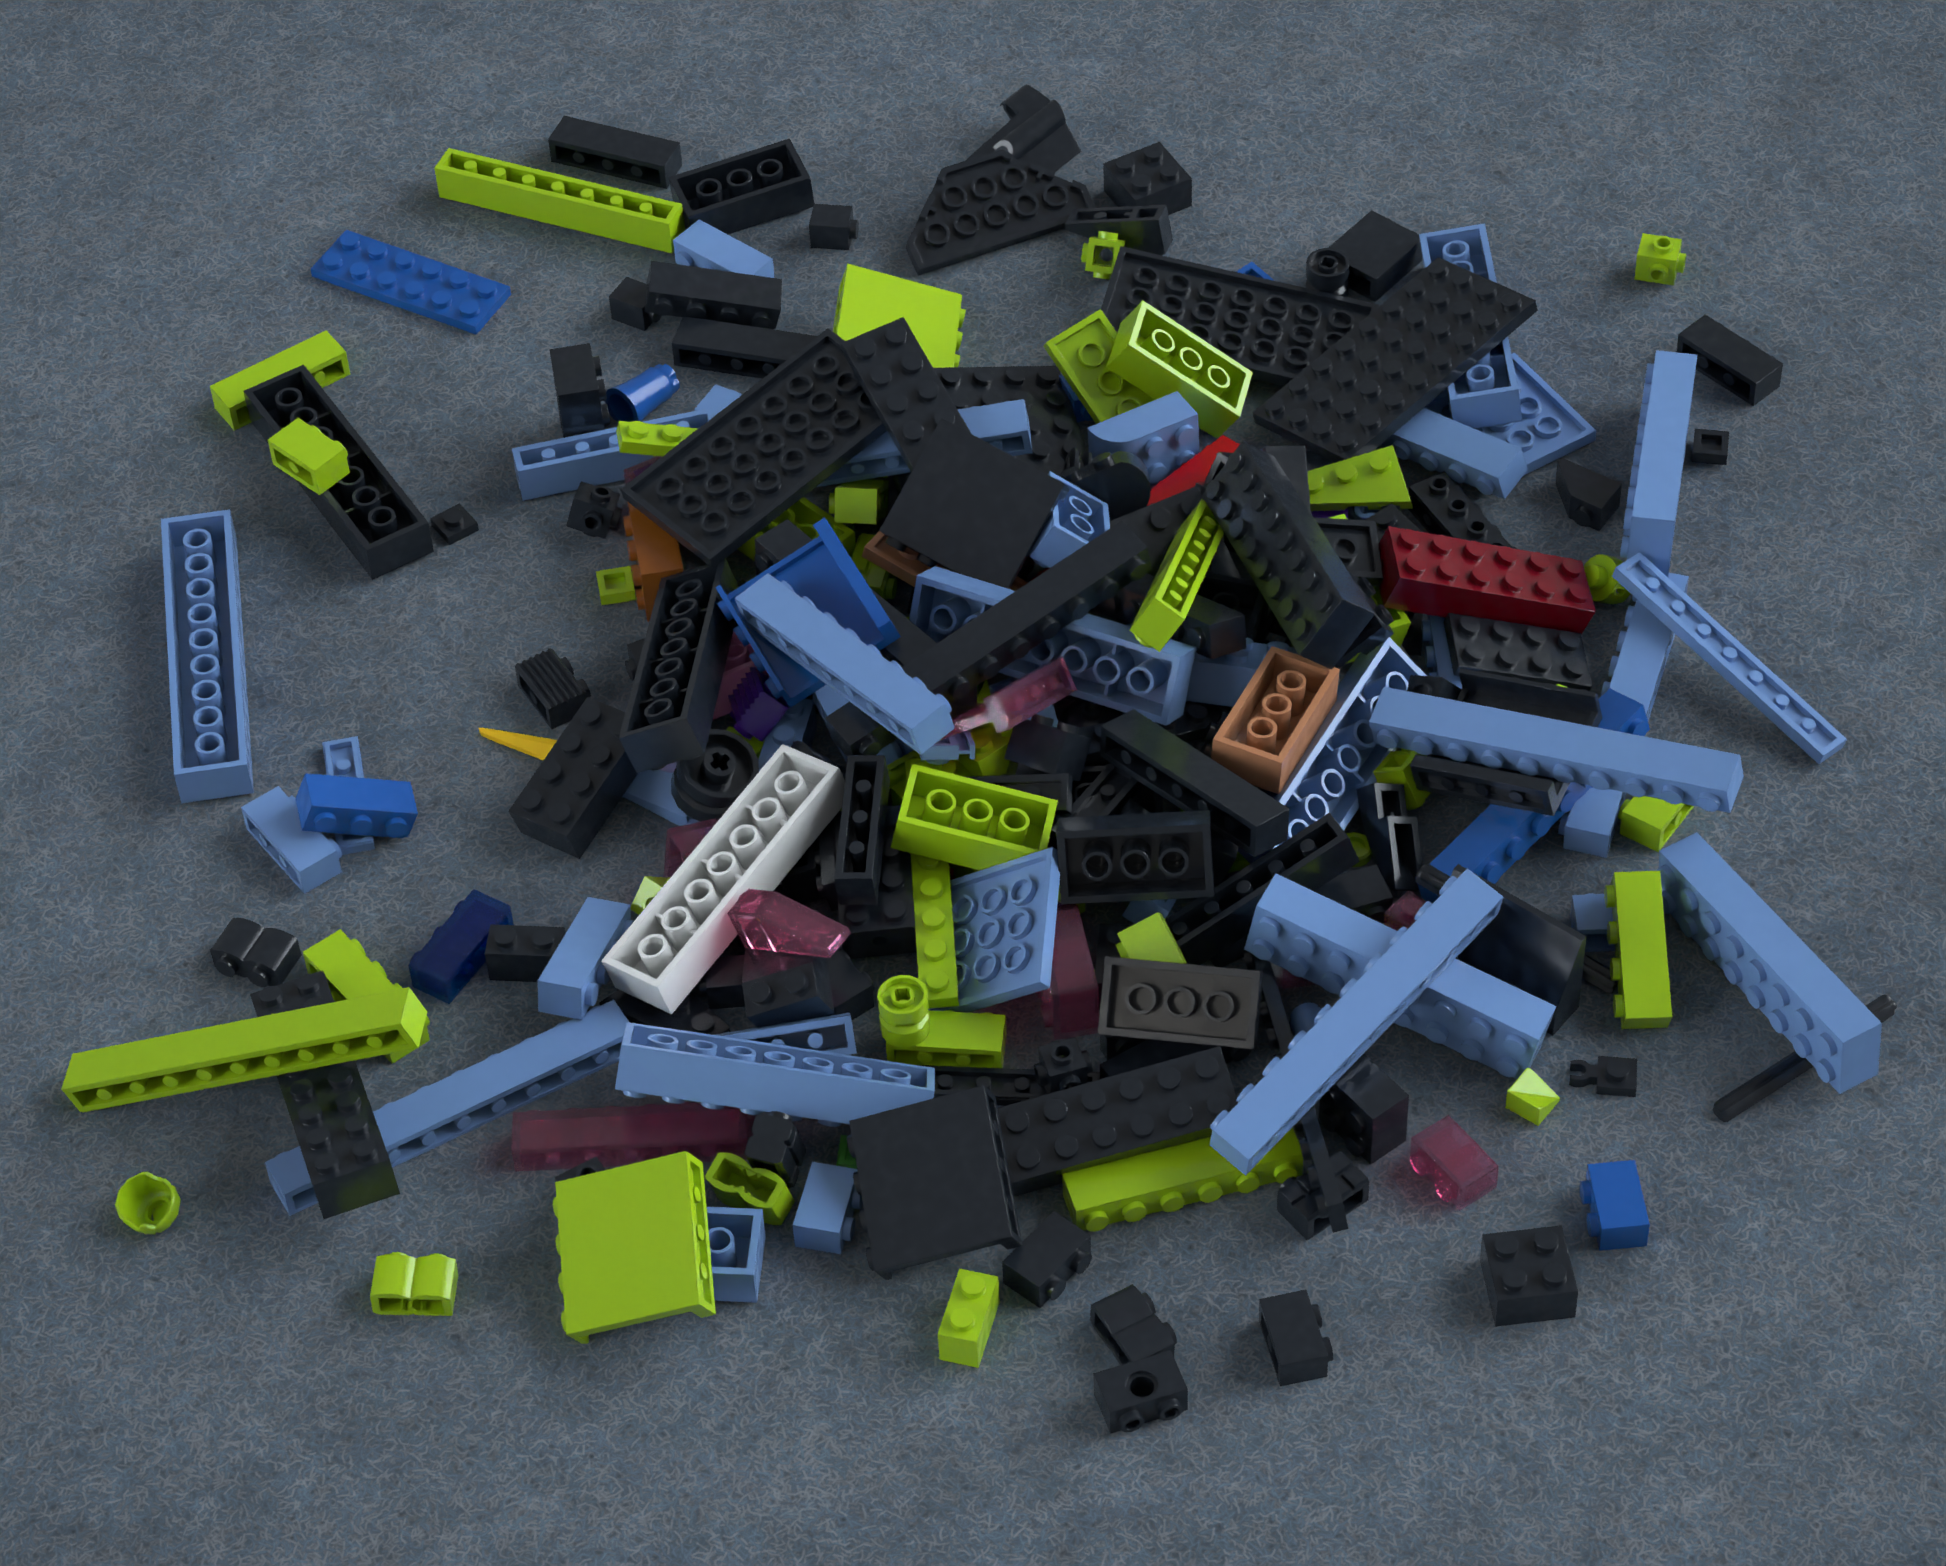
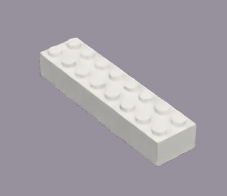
(746, 849)

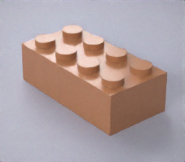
(1275, 719)

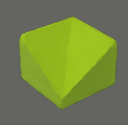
(1531, 1097)

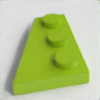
(1359, 481)

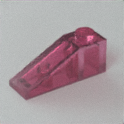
(782, 925)

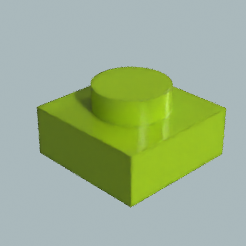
(615, 585)

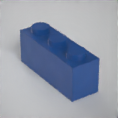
(356, 806)

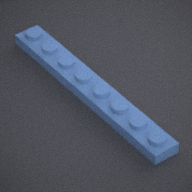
(1729, 658)

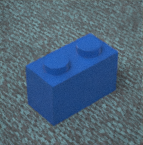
(1615, 1204)

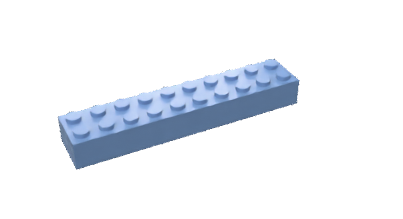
(206, 657)

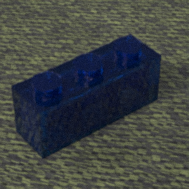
(457, 947)

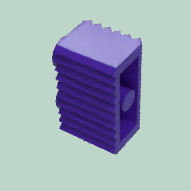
(755, 706)

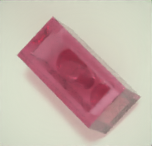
(1453, 1163)

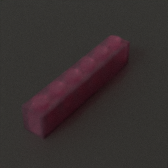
(625, 1134)

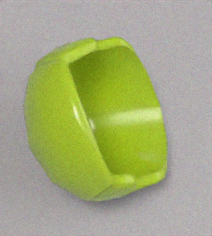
(146, 1196)

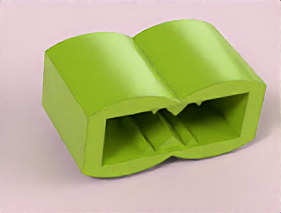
(749, 1187)
(414, 1285)

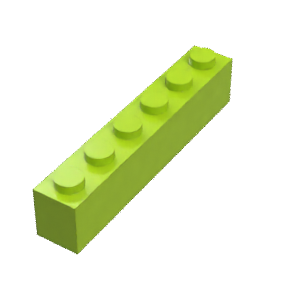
(1169, 1180)

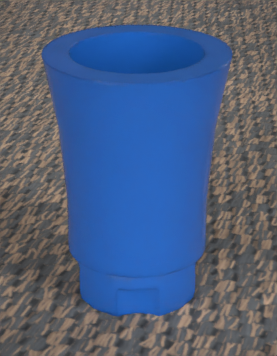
(642, 394)

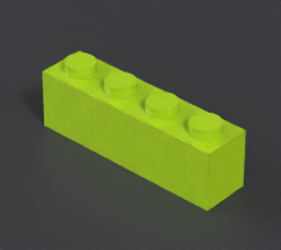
(319, 354)
(1639, 950)
(352, 974)

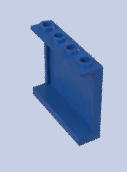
(835, 586)

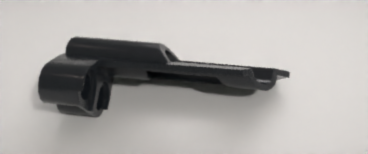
(1035, 131)

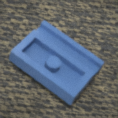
(950, 748)

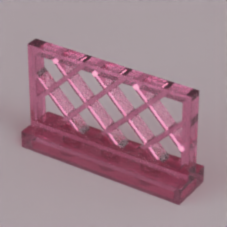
(1019, 699)

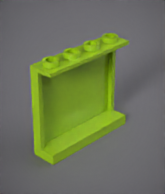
(875, 299)
(633, 1245)

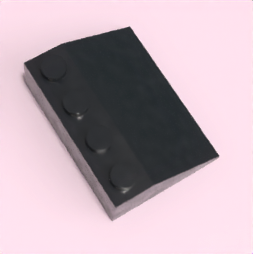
(1530, 954)

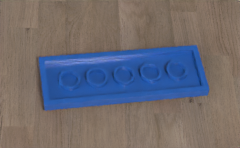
(411, 281)

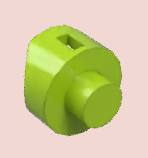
(1600, 580)

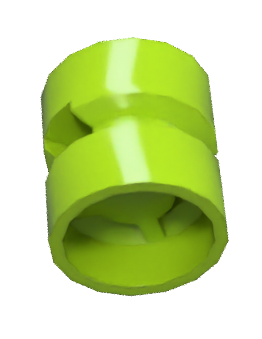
(903, 1011)

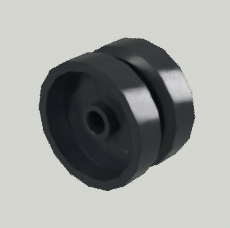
(715, 779)

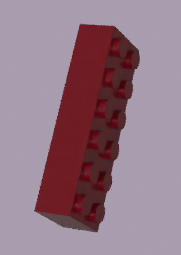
(1482, 580)

